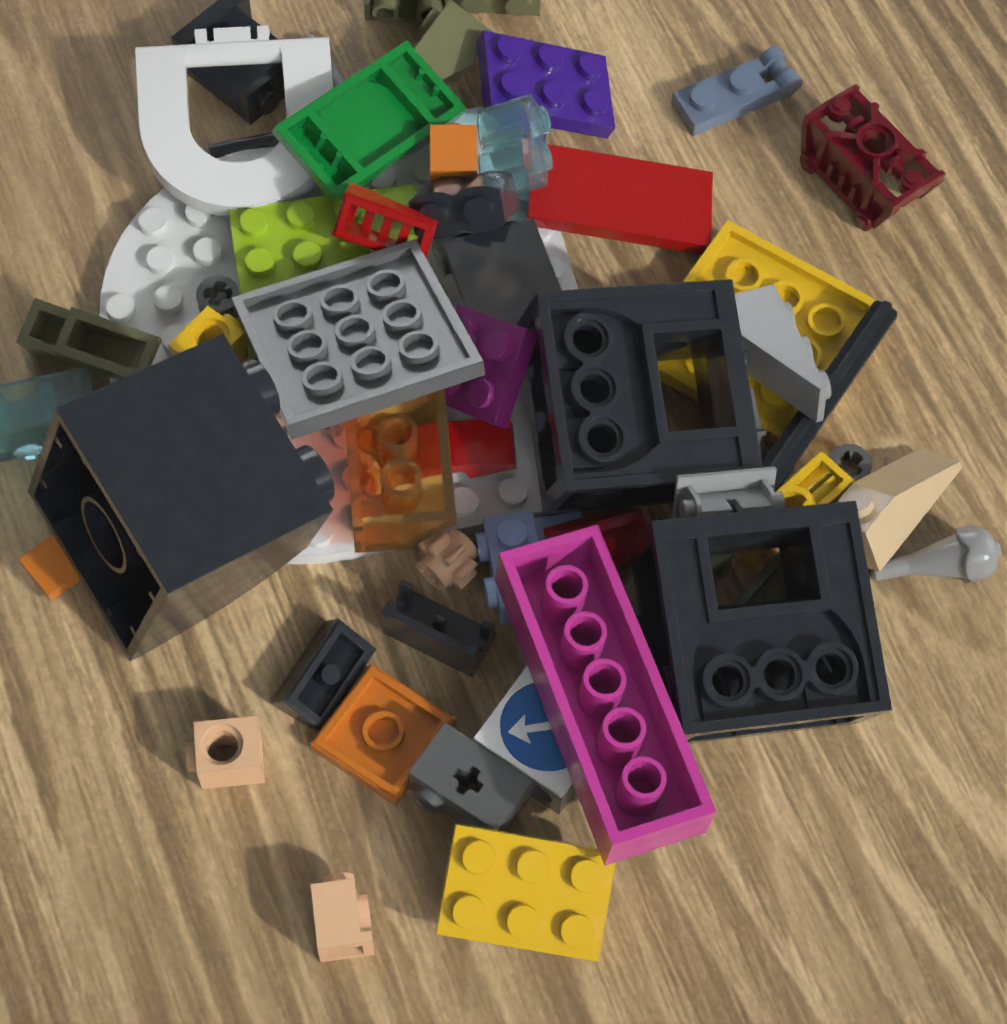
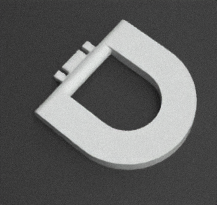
(165, 124)

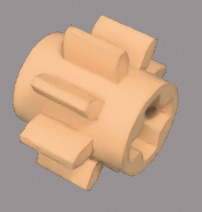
(447, 559)

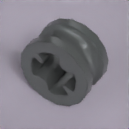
(209, 289)
(855, 454)

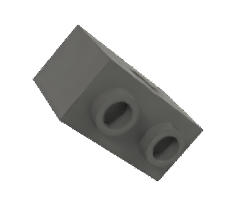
(458, 760)

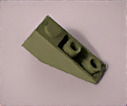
(449, 41)

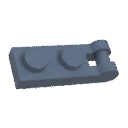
(736, 91)

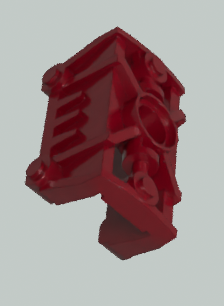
(854, 170)

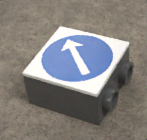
(524, 739)

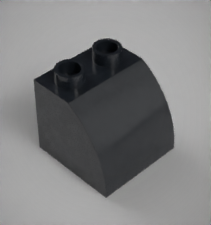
(178, 491)

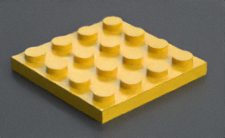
(821, 304)

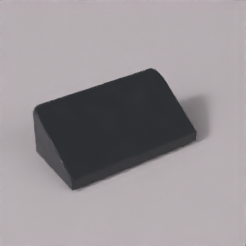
(323, 674)

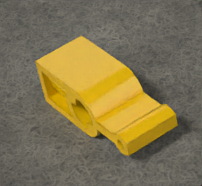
(806, 488)

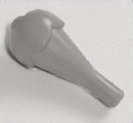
(965, 555)

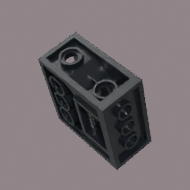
(601, 400)
(811, 649)

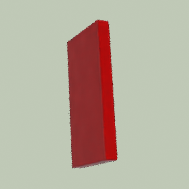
(625, 200)

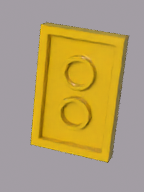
(525, 892)

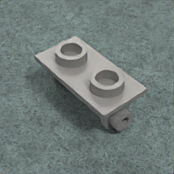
(726, 492)

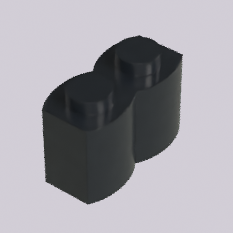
(469, 205)

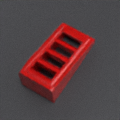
(373, 202)

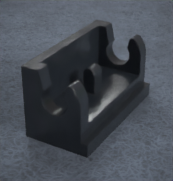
(437, 630)

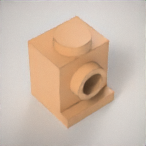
(340, 917)

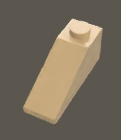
(897, 499)

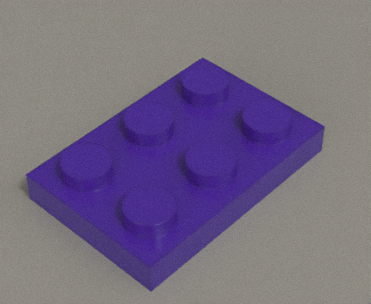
(562, 79)

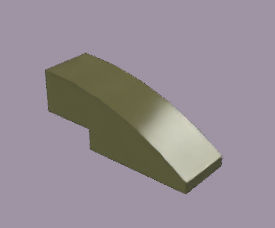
(86, 340)

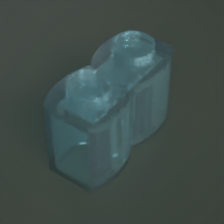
(515, 141)

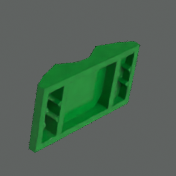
(369, 121)

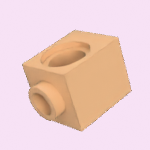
(243, 768)

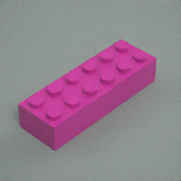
(603, 695)

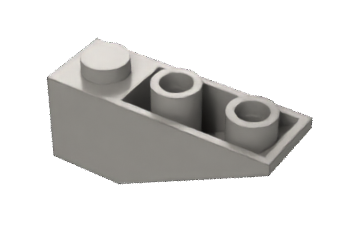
(778, 353)

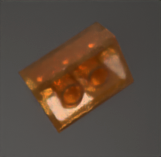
(400, 474)

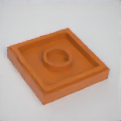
(380, 733)

